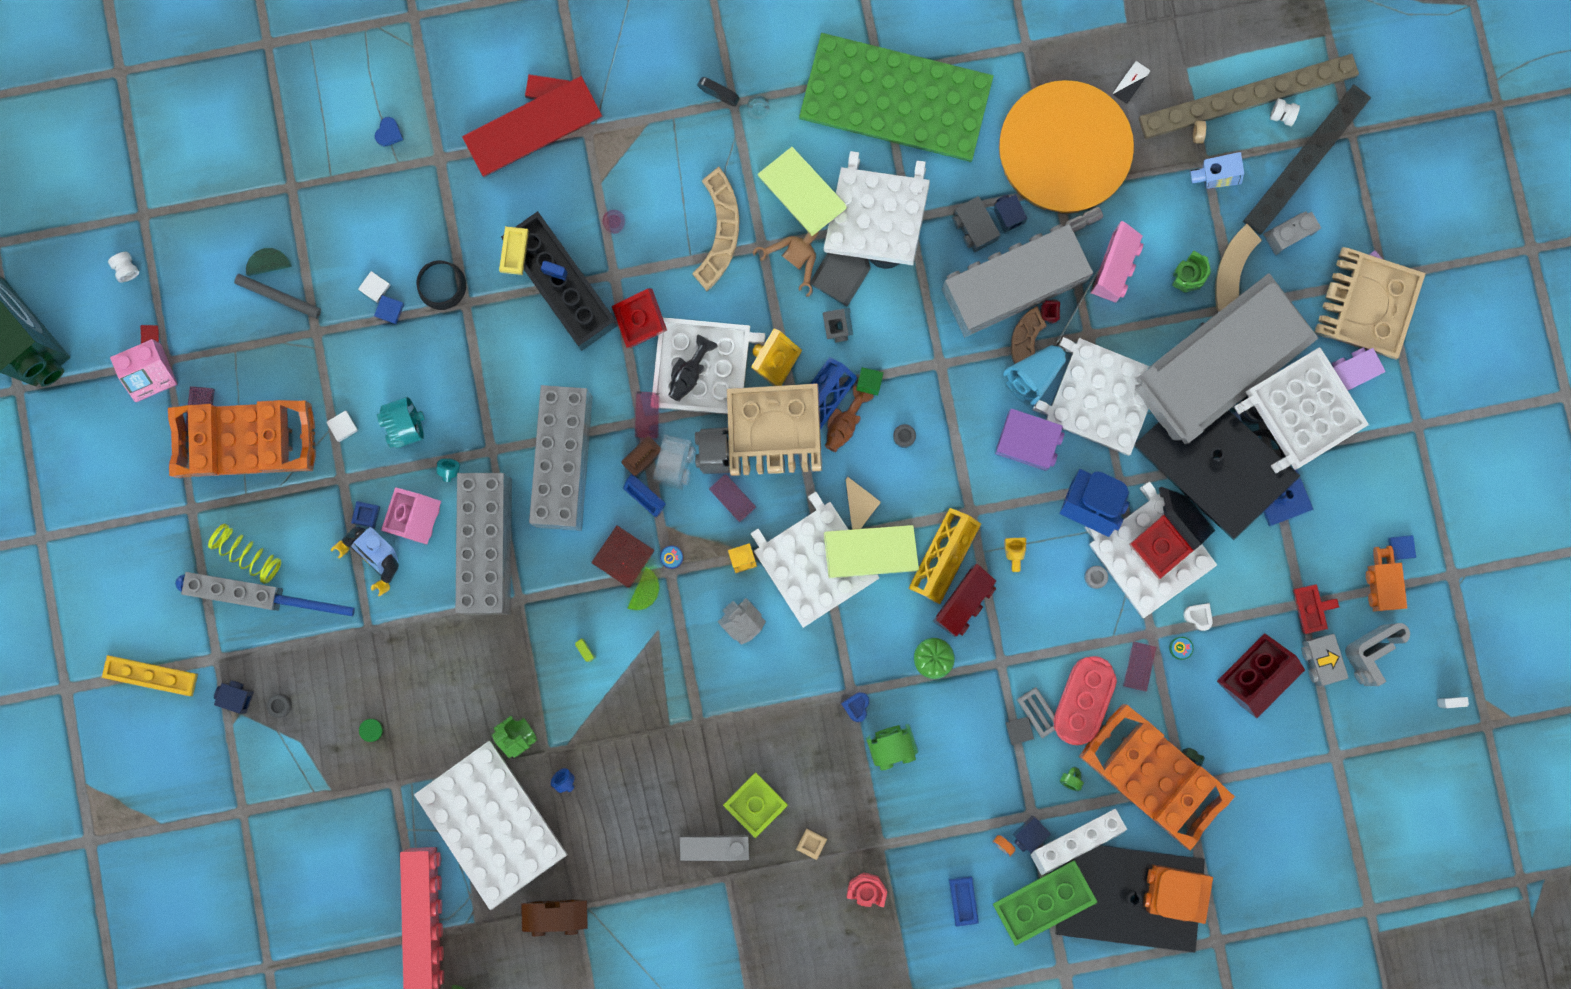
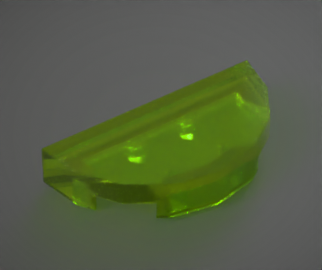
(646, 591)

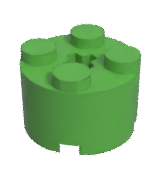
(892, 746)

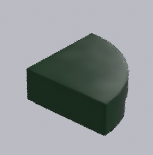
(1193, 756)

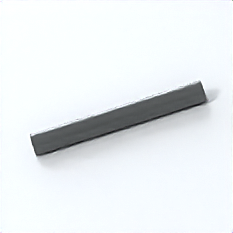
(277, 296)

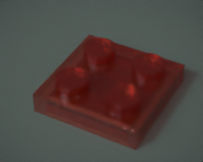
(623, 556)

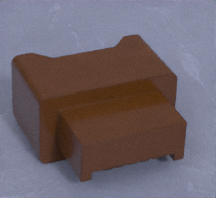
(641, 457)

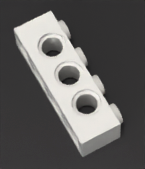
(1078, 842)

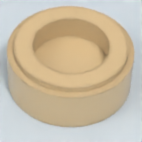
(1199, 132)

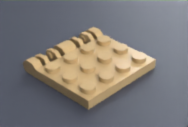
(1374, 304)
(774, 424)

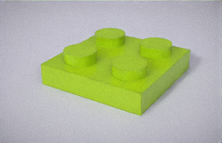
(755, 805)

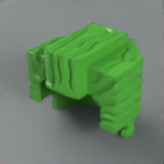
(1192, 273)
(514, 736)

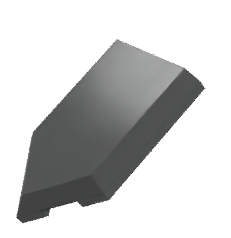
(840, 276)

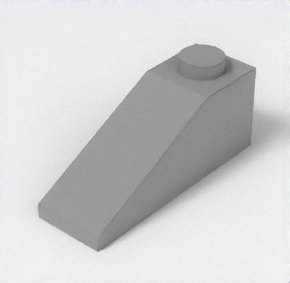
(715, 848)

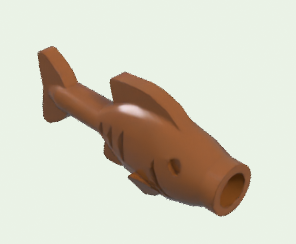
(842, 425)

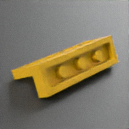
(948, 557)

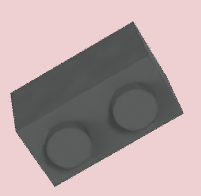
(975, 224)

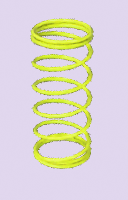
(223, 538)

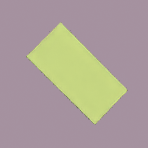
(802, 191)
(871, 551)

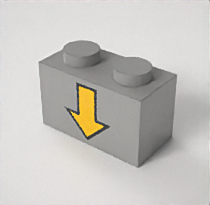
(1324, 660)

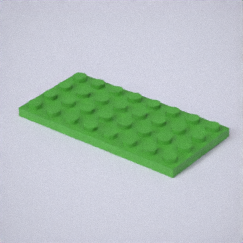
(896, 97)

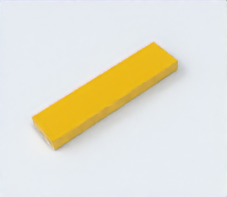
(149, 675)

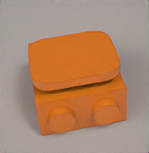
(1178, 894)

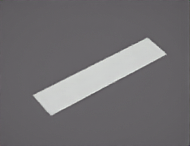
(1067, 324)

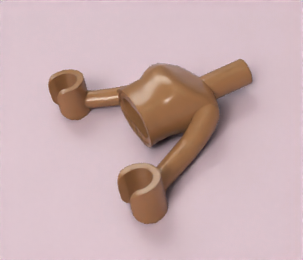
(797, 254)

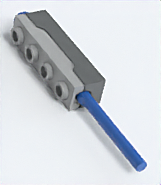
(249, 594)

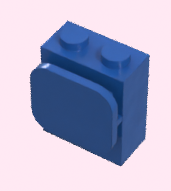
(1096, 501)

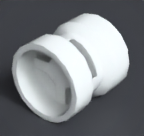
(1284, 112)
(123, 267)

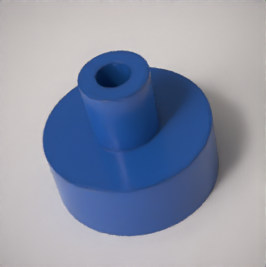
(563, 781)

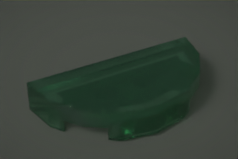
(265, 261)

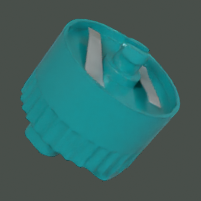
(401, 422)

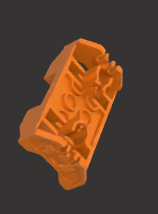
(239, 439)
(1157, 777)

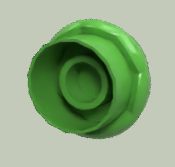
(934, 658)

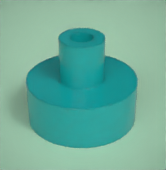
(447, 469)

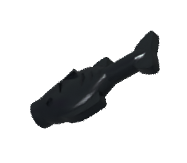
(686, 374)

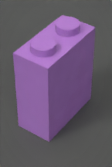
(1029, 440)

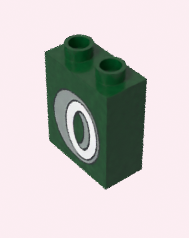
(26, 345)

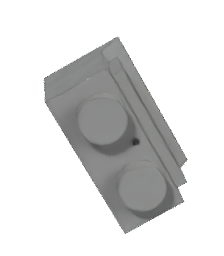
(1292, 231)

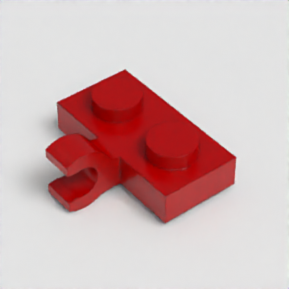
(1312, 609)

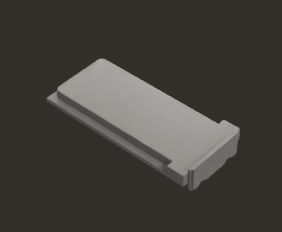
(1224, 360)

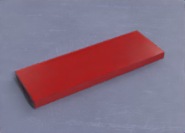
(532, 126)

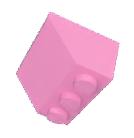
(1118, 263)

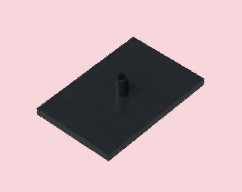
(1226, 488)
(1113, 878)

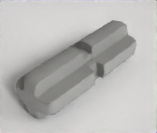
(1088, 218)

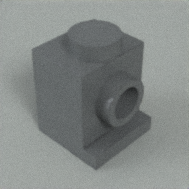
(831, 322)

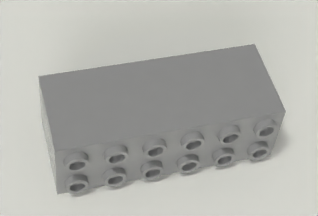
(1016, 279)
(561, 458)
(483, 544)

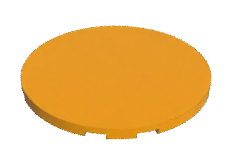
(1066, 146)

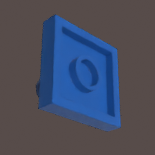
(1289, 504)

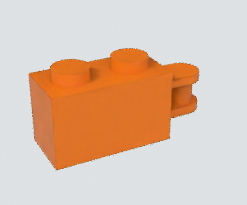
(1386, 582)

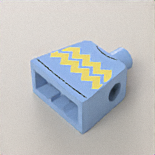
(1229, 171)

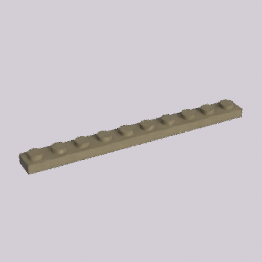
(1248, 96)

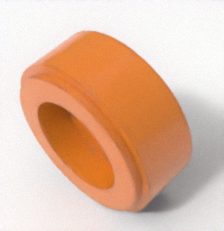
(1004, 845)

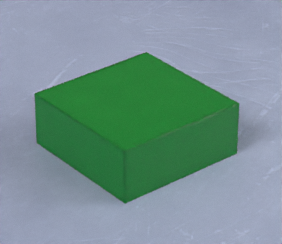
(869, 381)

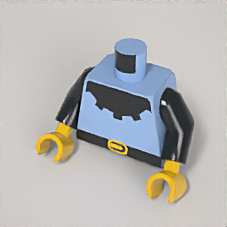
(374, 551)

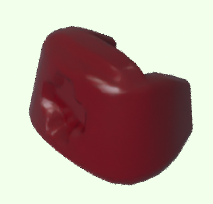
(1050, 311)

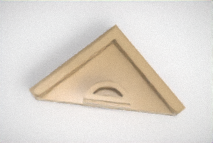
(860, 503)

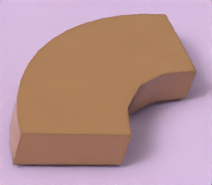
(1025, 333)

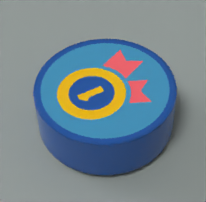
(671, 557)

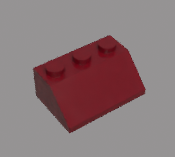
(965, 601)
(1261, 675)

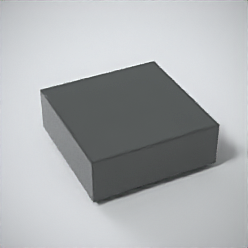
(1019, 730)

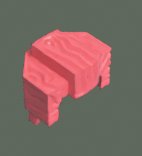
(867, 890)

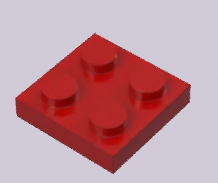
(639, 318)
(1161, 547)

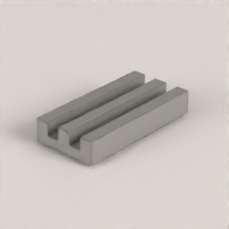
(1020, 700)

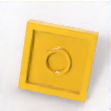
(775, 358)

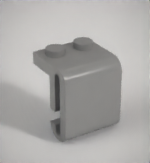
(1363, 661)

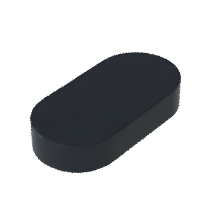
(718, 91)

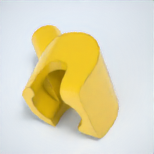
(1015, 550)

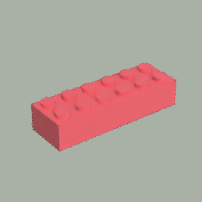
(421, 918)

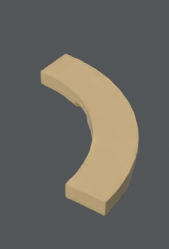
(726, 233)
(1232, 264)

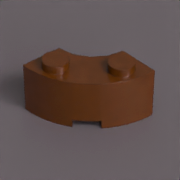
(554, 916)

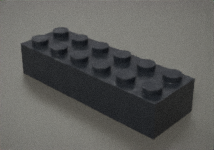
(570, 299)

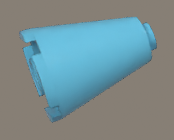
(1035, 373)

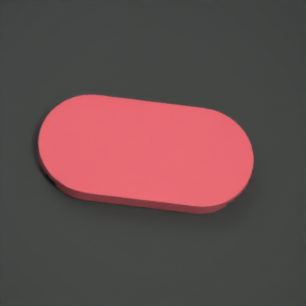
(1085, 700)

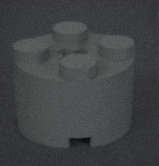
(713, 450)

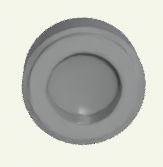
(1096, 577)

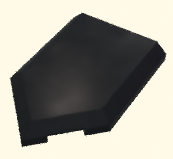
(1185, 518)

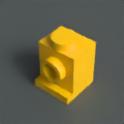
(742, 558)

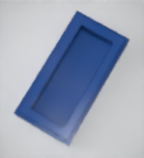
(644, 495)
(963, 901)

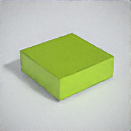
(585, 650)

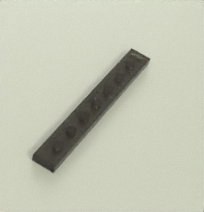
(1307, 159)

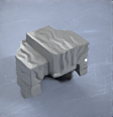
(742, 621)

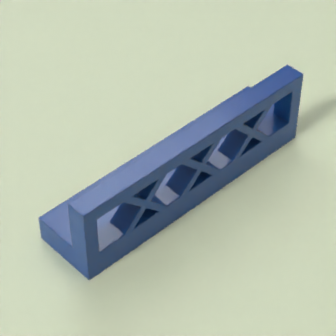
(828, 382)

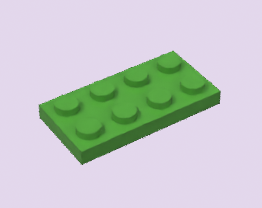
(1044, 902)

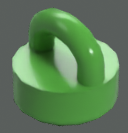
(1072, 782)

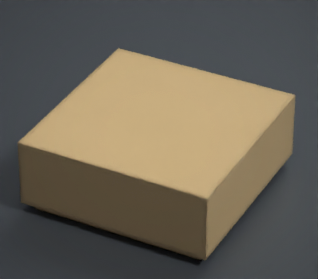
(811, 844)

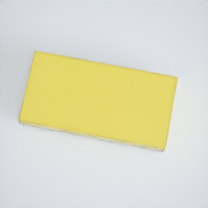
(513, 250)

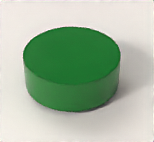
(371, 730)

